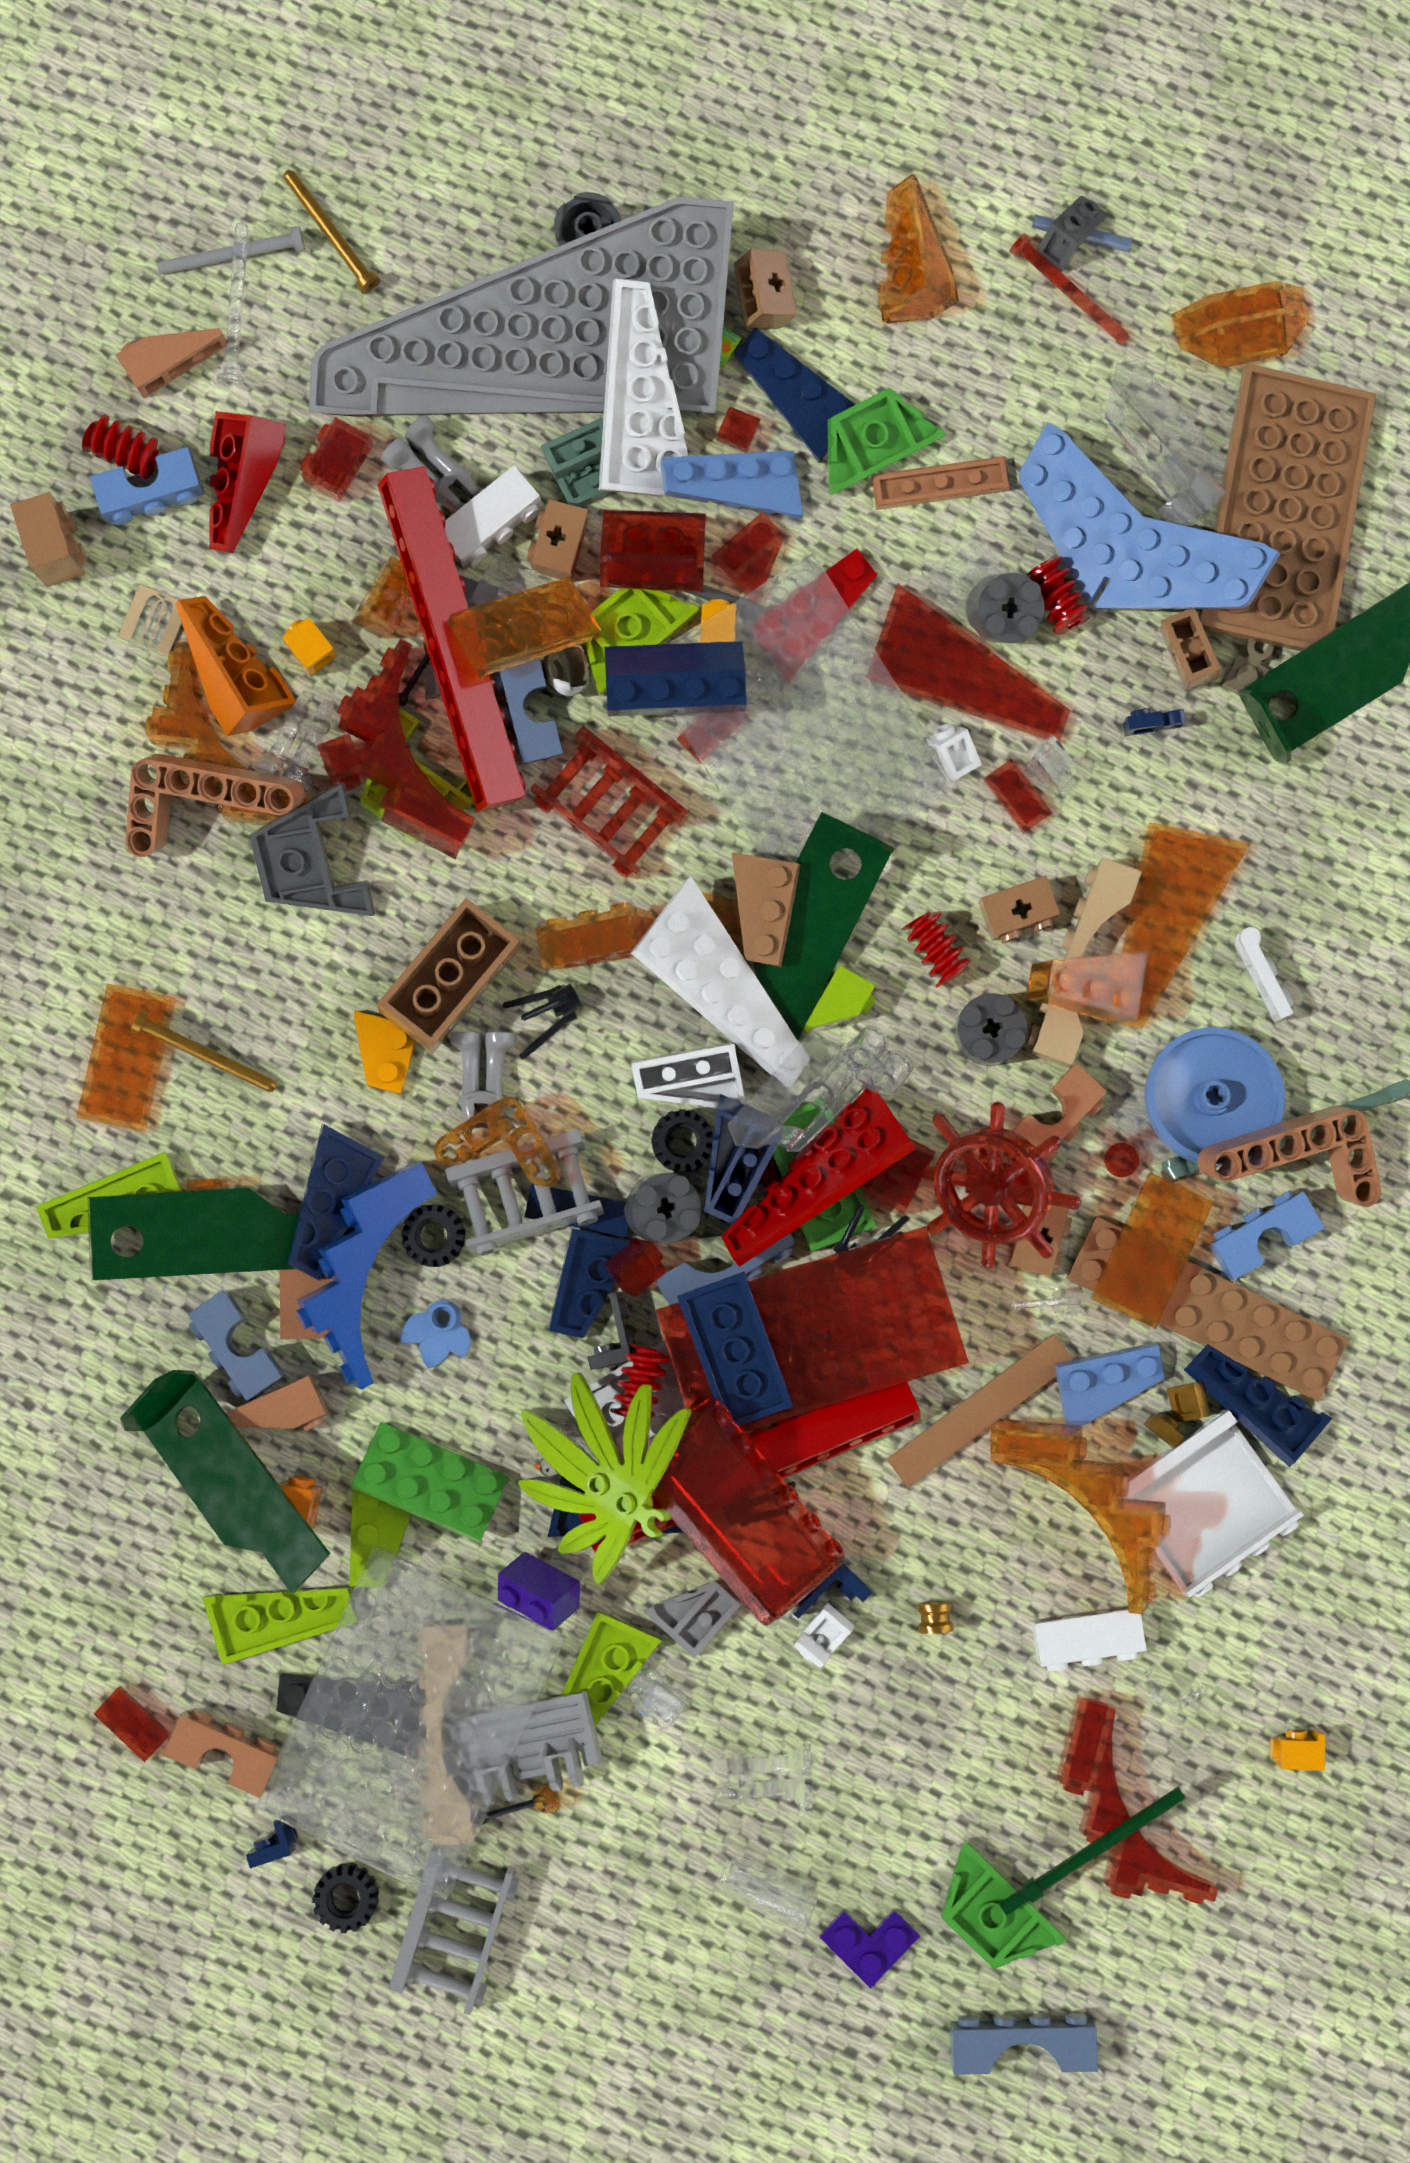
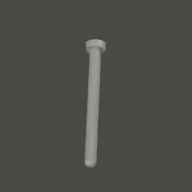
(206, 258)

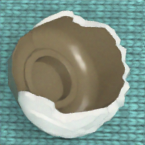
(567, 670)

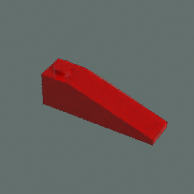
(247, 457)

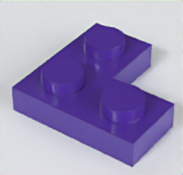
(870, 1953)

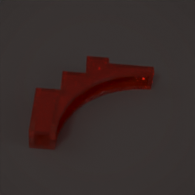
(411, 800)
(1088, 1766)

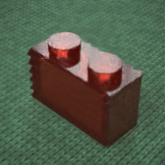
(336, 458)

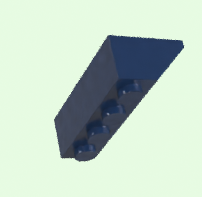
(675, 678)

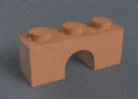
(1078, 1096)
(198, 1734)

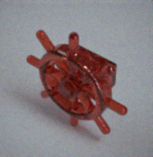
(1001, 1172)

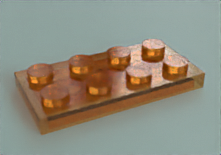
(524, 626)
(124, 1064)
(1151, 1250)

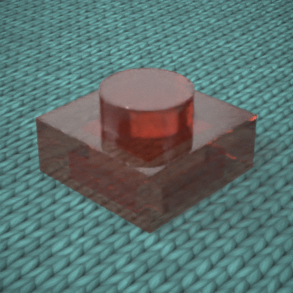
(738, 429)

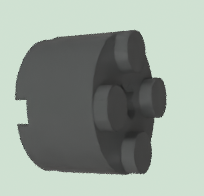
(583, 215)
(1023, 602)
(999, 1012)
(678, 1220)

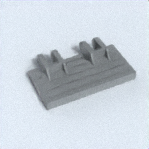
(555, 1730)

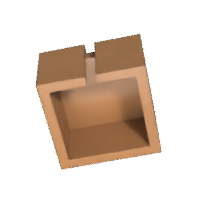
(49, 539)

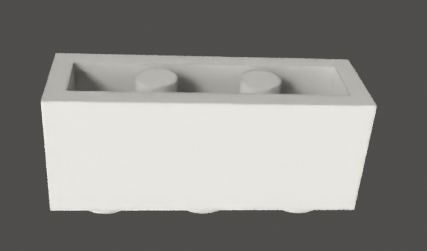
(491, 516)
(1088, 1638)

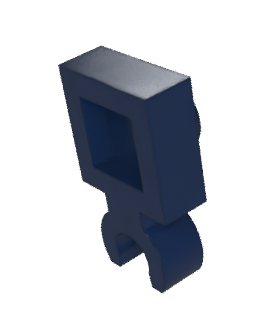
(1144, 721)

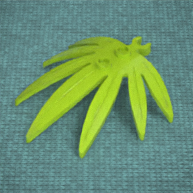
(612, 1490)

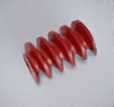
(121, 446)
(1058, 596)
(937, 947)
(642, 1372)

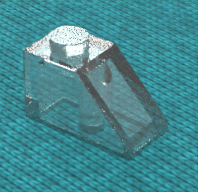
(1052, 769)

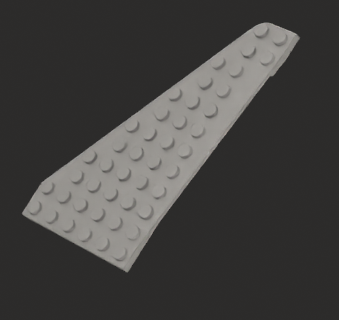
(543, 326)

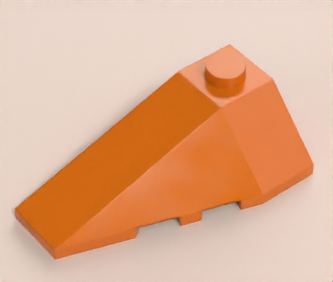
(233, 678)

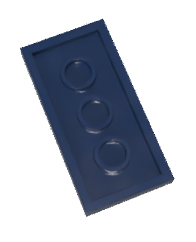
(735, 1348)

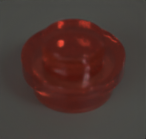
(1121, 1160)

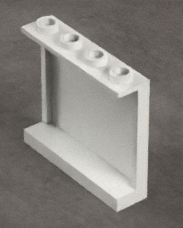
(1218, 1503)

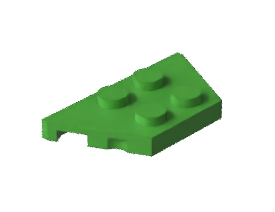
(874, 437)
(976, 1916)

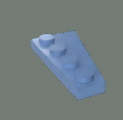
(739, 480)

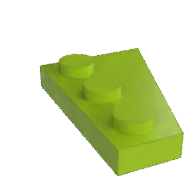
(373, 1525)

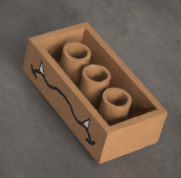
(449, 975)

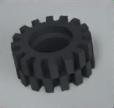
(676, 1120)
(414, 1226)
(327, 1909)

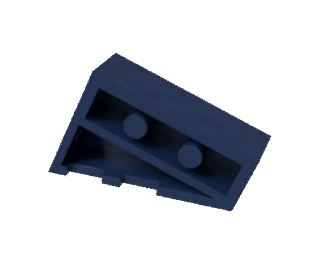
(733, 1168)

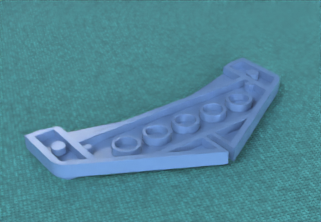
(1144, 558)

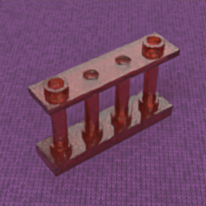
(615, 770)

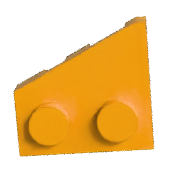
(384, 1052)

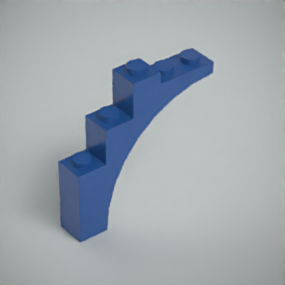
(337, 1305)

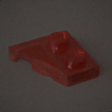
(751, 553)

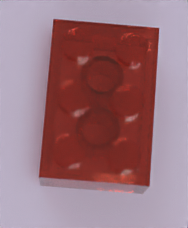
(652, 550)

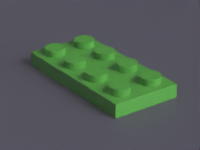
(831, 1223)
(430, 1482)

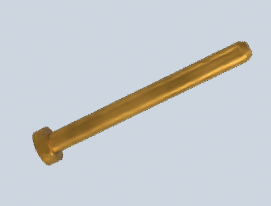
(366, 279)
(201, 1052)

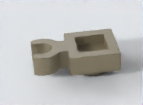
(1248, 669)

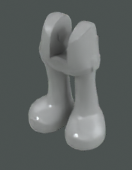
(420, 437)
(470, 1046)

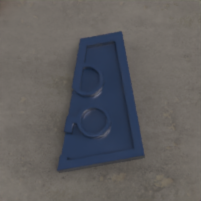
(583, 1282)

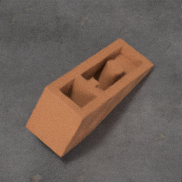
(162, 358)
(284, 1408)

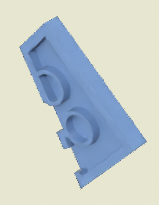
(1106, 1380)

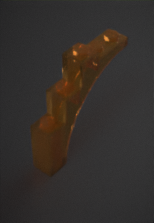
(185, 728)
(1130, 1524)

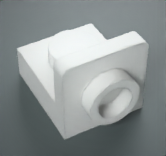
(956, 749)

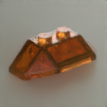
(1242, 324)

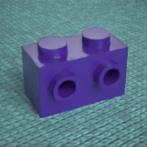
(538, 1591)

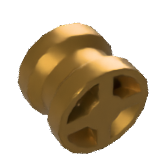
(935, 1617)

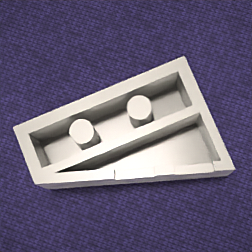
(690, 1076)

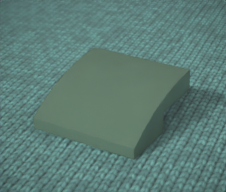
(576, 463)

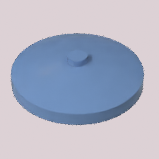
(1212, 1090)

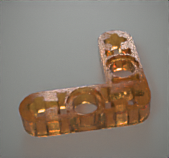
(500, 1129)

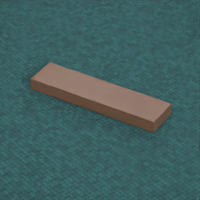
(940, 483)

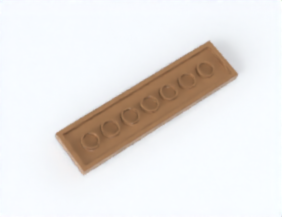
(1230, 1320)

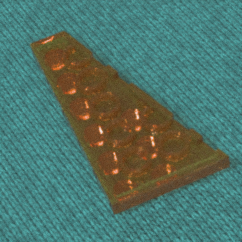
(1172, 900)

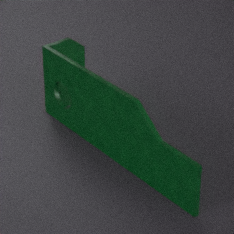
(1334, 675)
(821, 918)
(190, 1234)
(226, 1477)

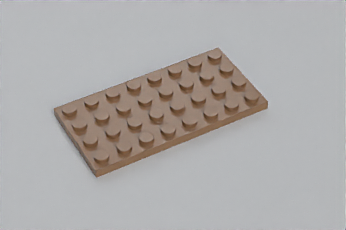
(1295, 488)

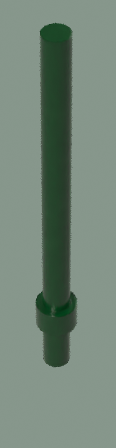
(1034, 1889)

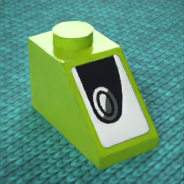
(841, 1001)

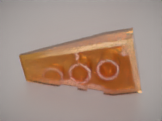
(919, 270)

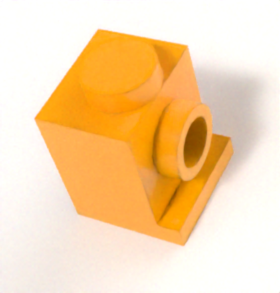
(1298, 1750)

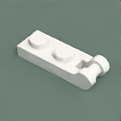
(1263, 974)

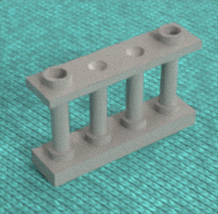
(500, 1169)
(419, 1936)

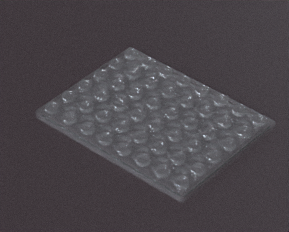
(818, 721)
(410, 1723)

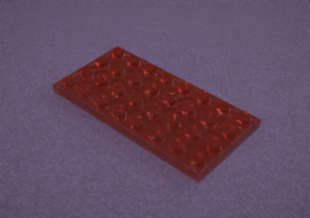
(841, 1325)

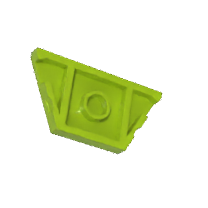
(635, 619)

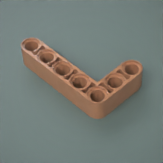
(200, 788)
(1299, 1145)

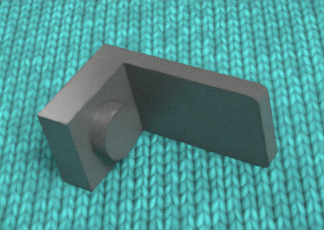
(1070, 231)
(606, 1354)

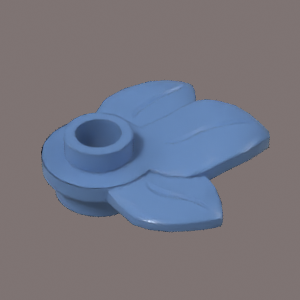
(436, 1338)

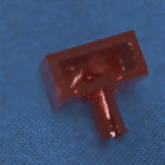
(894, 1185)

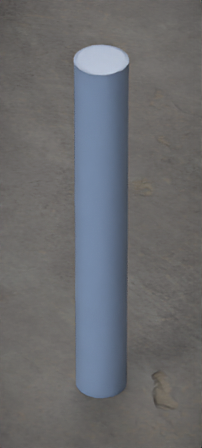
(1096, 237)

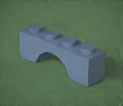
(685, 1278)
(979, 2043)

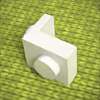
(823, 1635)

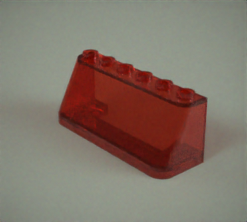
(744, 1515)

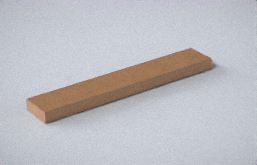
(978, 1411)

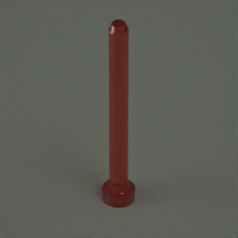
(1023, 248)

